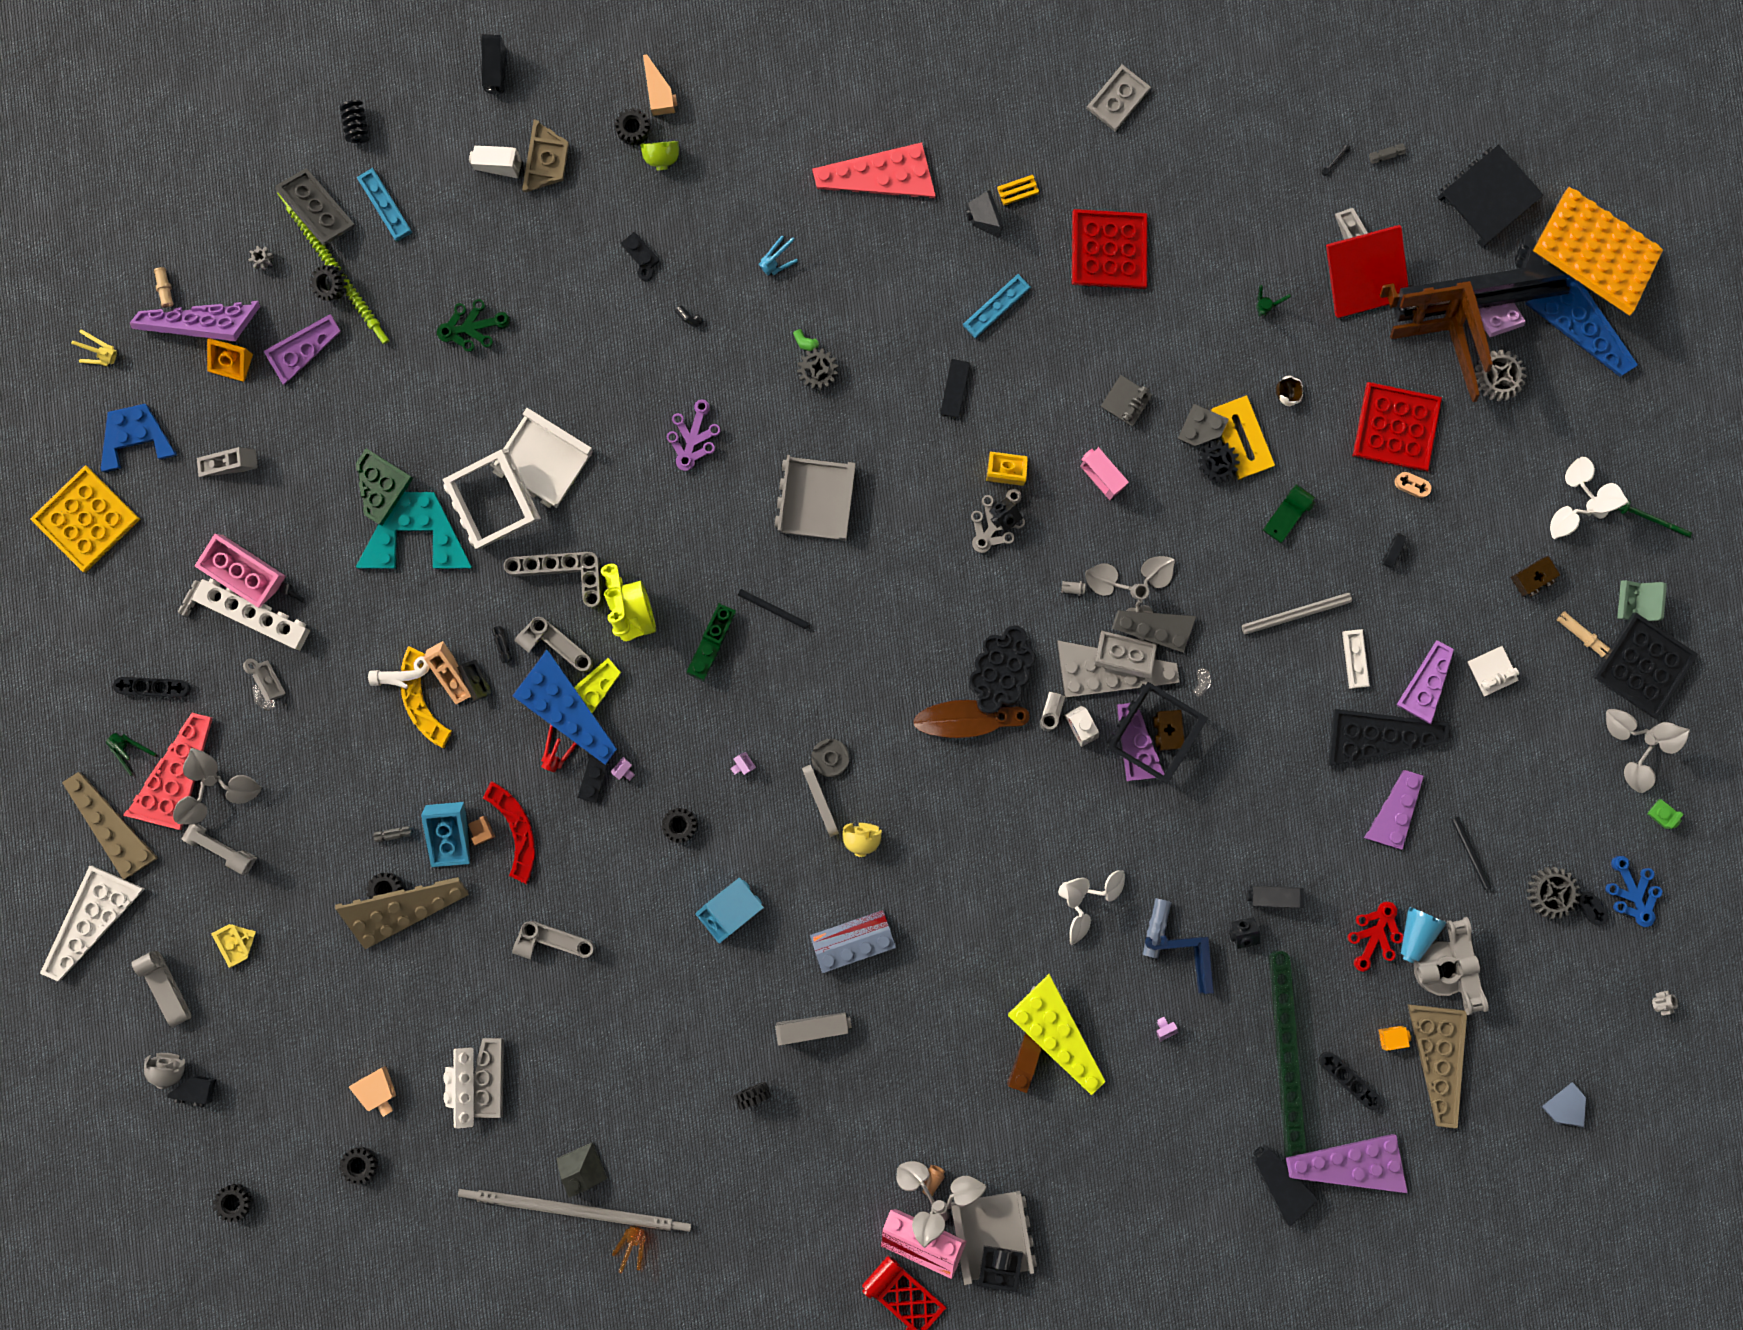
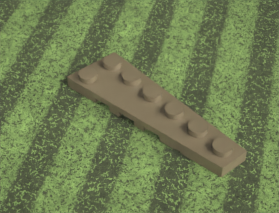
(117, 838)

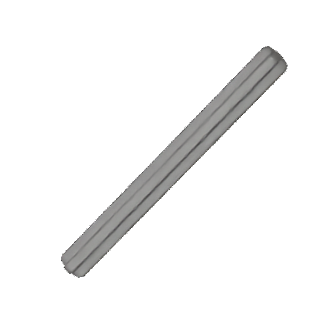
(1296, 613)

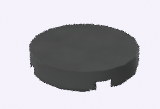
(830, 757)

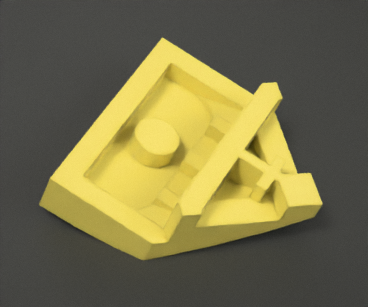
(234, 943)

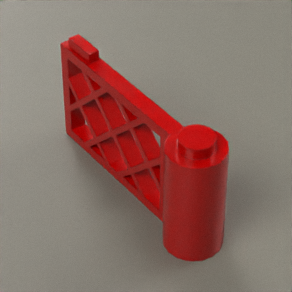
(887, 1276)

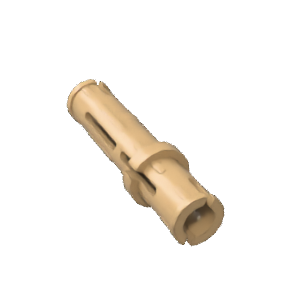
(1590, 640)

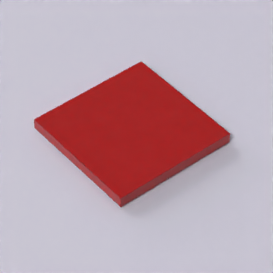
(1109, 249)
(1363, 266)
(1397, 426)

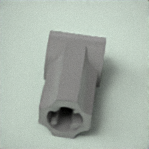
(1052, 709)

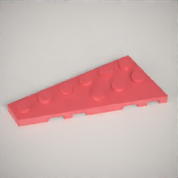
(887, 172)

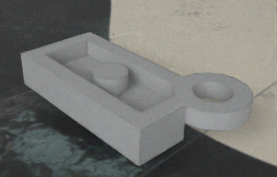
(265, 679)

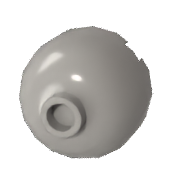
(163, 1069)

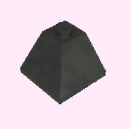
(581, 1169)

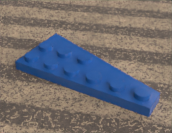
(1586, 325)
(557, 702)

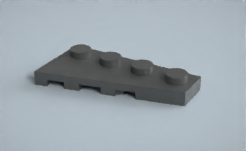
(1162, 629)

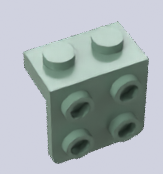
(1642, 598)

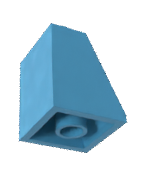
(729, 910)

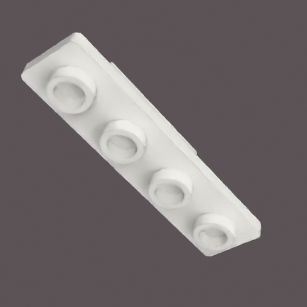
(459, 1088)

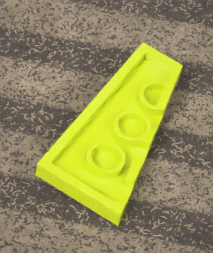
(597, 684)

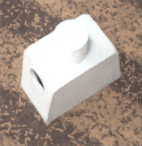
(1082, 725)

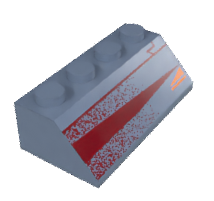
(852, 941)

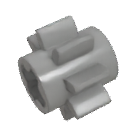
(265, 262)
(1665, 1003)

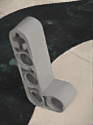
(163, 987)

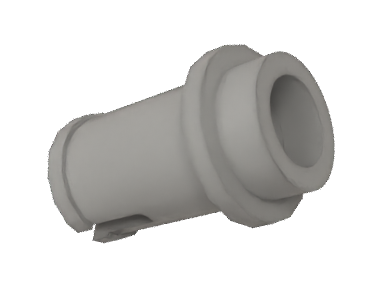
(1073, 587)

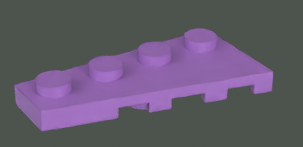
(299, 349)
(1427, 684)
(1139, 745)
(1396, 813)

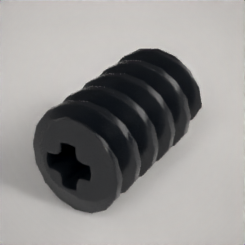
(352, 122)

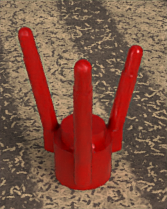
(550, 760)

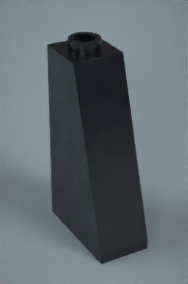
(1288, 1193)

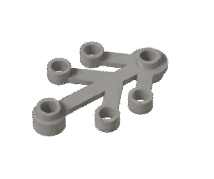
(980, 535)

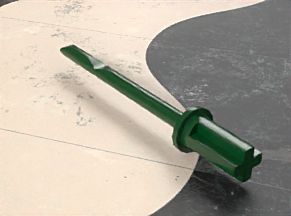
(1627, 507)

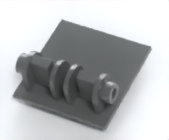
(1126, 400)

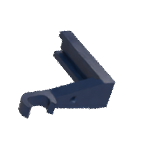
(1202, 957)

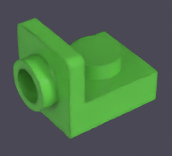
(1665, 815)

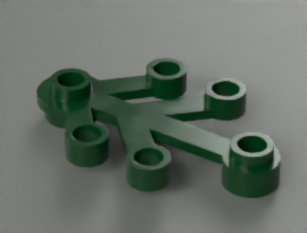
(470, 327)

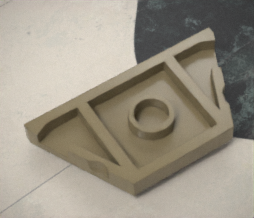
(545, 158)

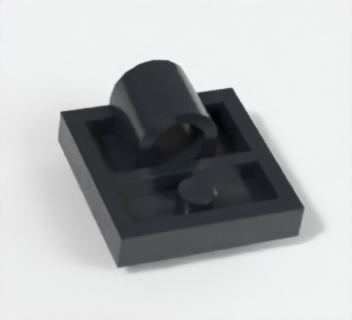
(1000, 1268)

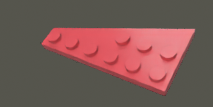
(167, 781)

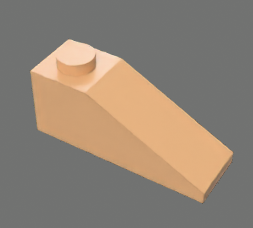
(659, 91)
(445, 669)

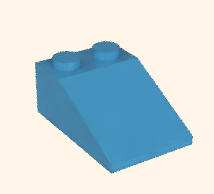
(446, 834)

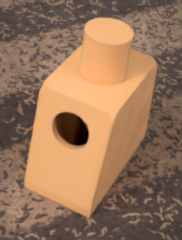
(375, 1091)

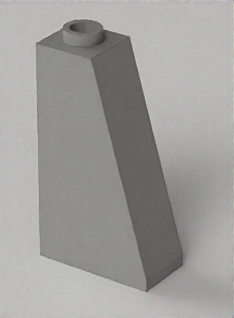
(812, 1028)

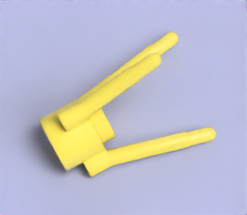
(106, 354)

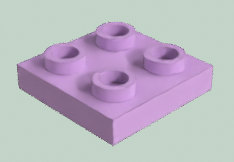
(1501, 318)

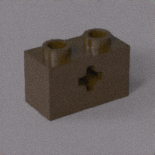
(1525, 580)
(1174, 721)

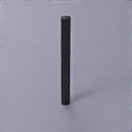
(772, 608)
(1471, 853)

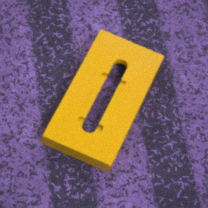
(1262, 456)

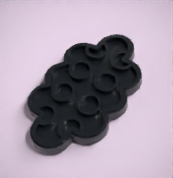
(1001, 670)

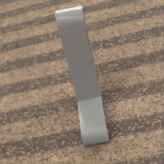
(561, 567)

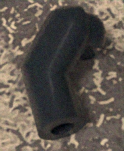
(686, 317)

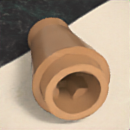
(935, 1178)

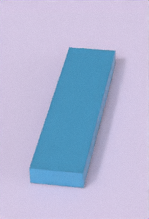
(384, 204)
(996, 306)

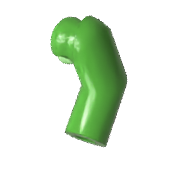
(805, 343)

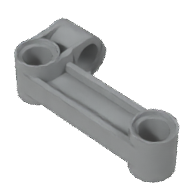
(554, 638)
(236, 860)
(549, 936)

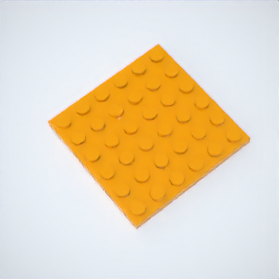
(1598, 250)

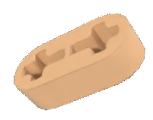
(1411, 489)

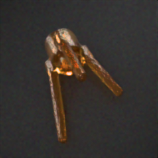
(635, 1235)

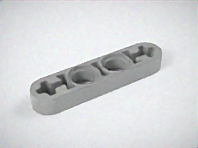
(820, 800)

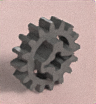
(811, 366)

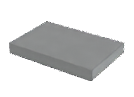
(1118, 98)
(1125, 654)

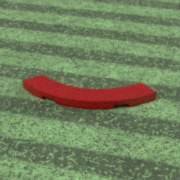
(520, 829)

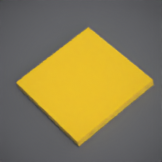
(85, 519)

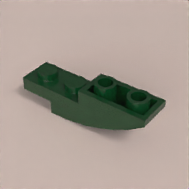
(711, 642)

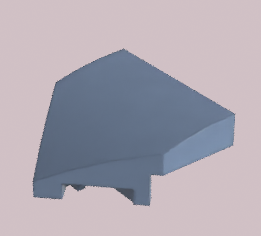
(1567, 1107)

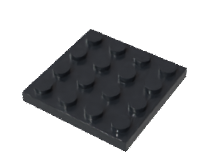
(1645, 665)

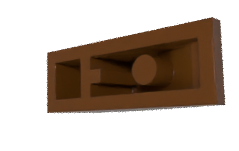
(1024, 1064)

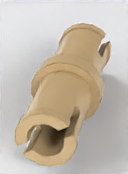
(163, 287)

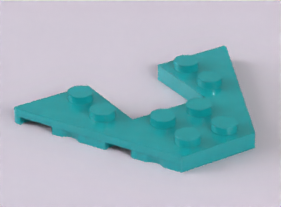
(415, 513)

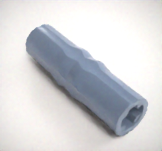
(1157, 926)

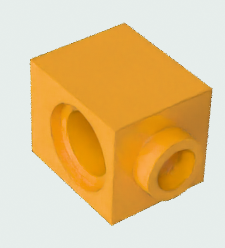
(1394, 1038)

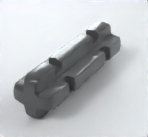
(1387, 153)
(392, 834)

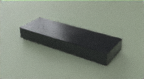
(954, 388)

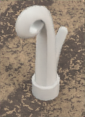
(396, 677)

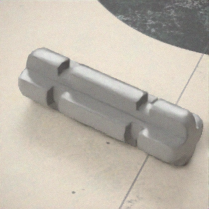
(188, 602)

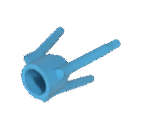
(768, 262)

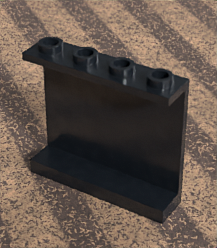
(1491, 193)

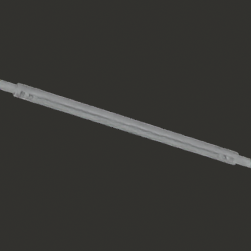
(574, 1210)

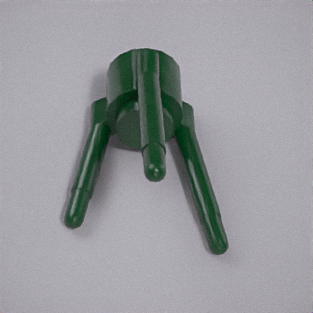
(1266, 304)
(118, 744)

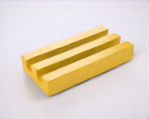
(1032, 184)

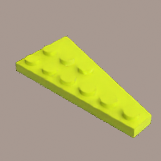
(1051, 1026)

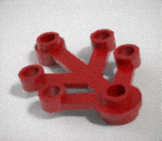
(1376, 933)

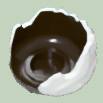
(1289, 390)

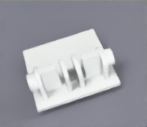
(1493, 671)

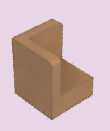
(481, 830)

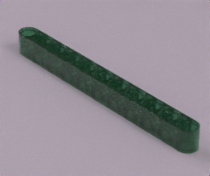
(1282, 1048)

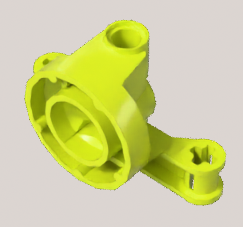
(629, 606)

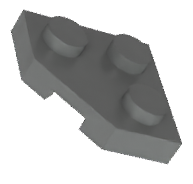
(1202, 426)

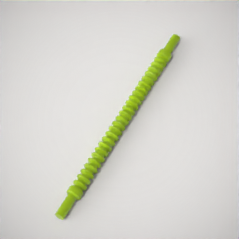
(373, 323)

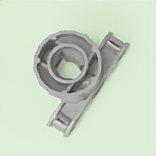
(1465, 965)

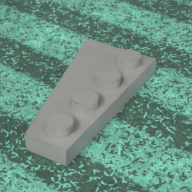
(489, 1079)

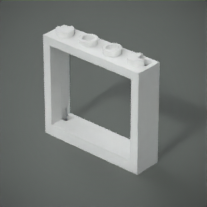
(517, 485)

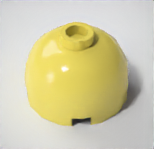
(861, 839)

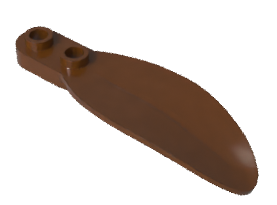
(965, 720)

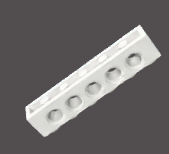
(205, 595)

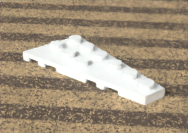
(94, 909)

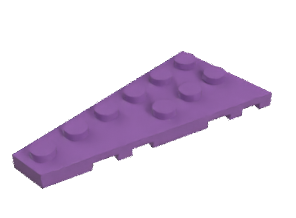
(201, 321)
(1364, 1164)

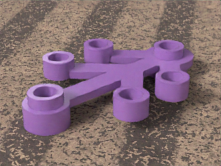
(692, 438)

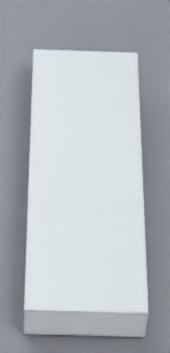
(1355, 658)

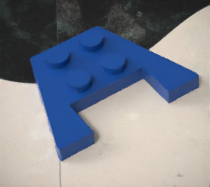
(129, 428)

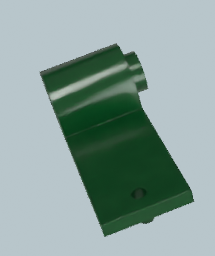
(1289, 512)

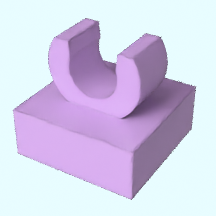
(743, 764)
(622, 769)
(1166, 1030)

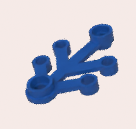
(1634, 894)

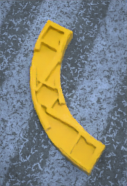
(416, 705)

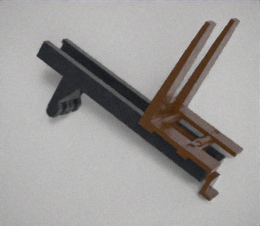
(1466, 296)

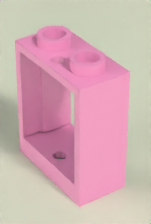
(1103, 473)

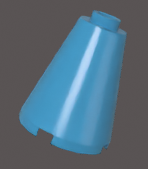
(1419, 934)

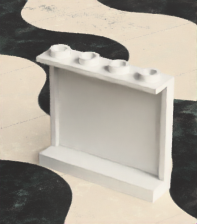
(545, 458)

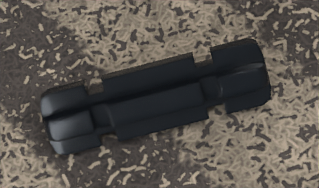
(501, 644)

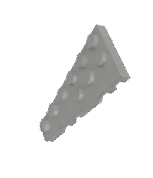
(1084, 678)

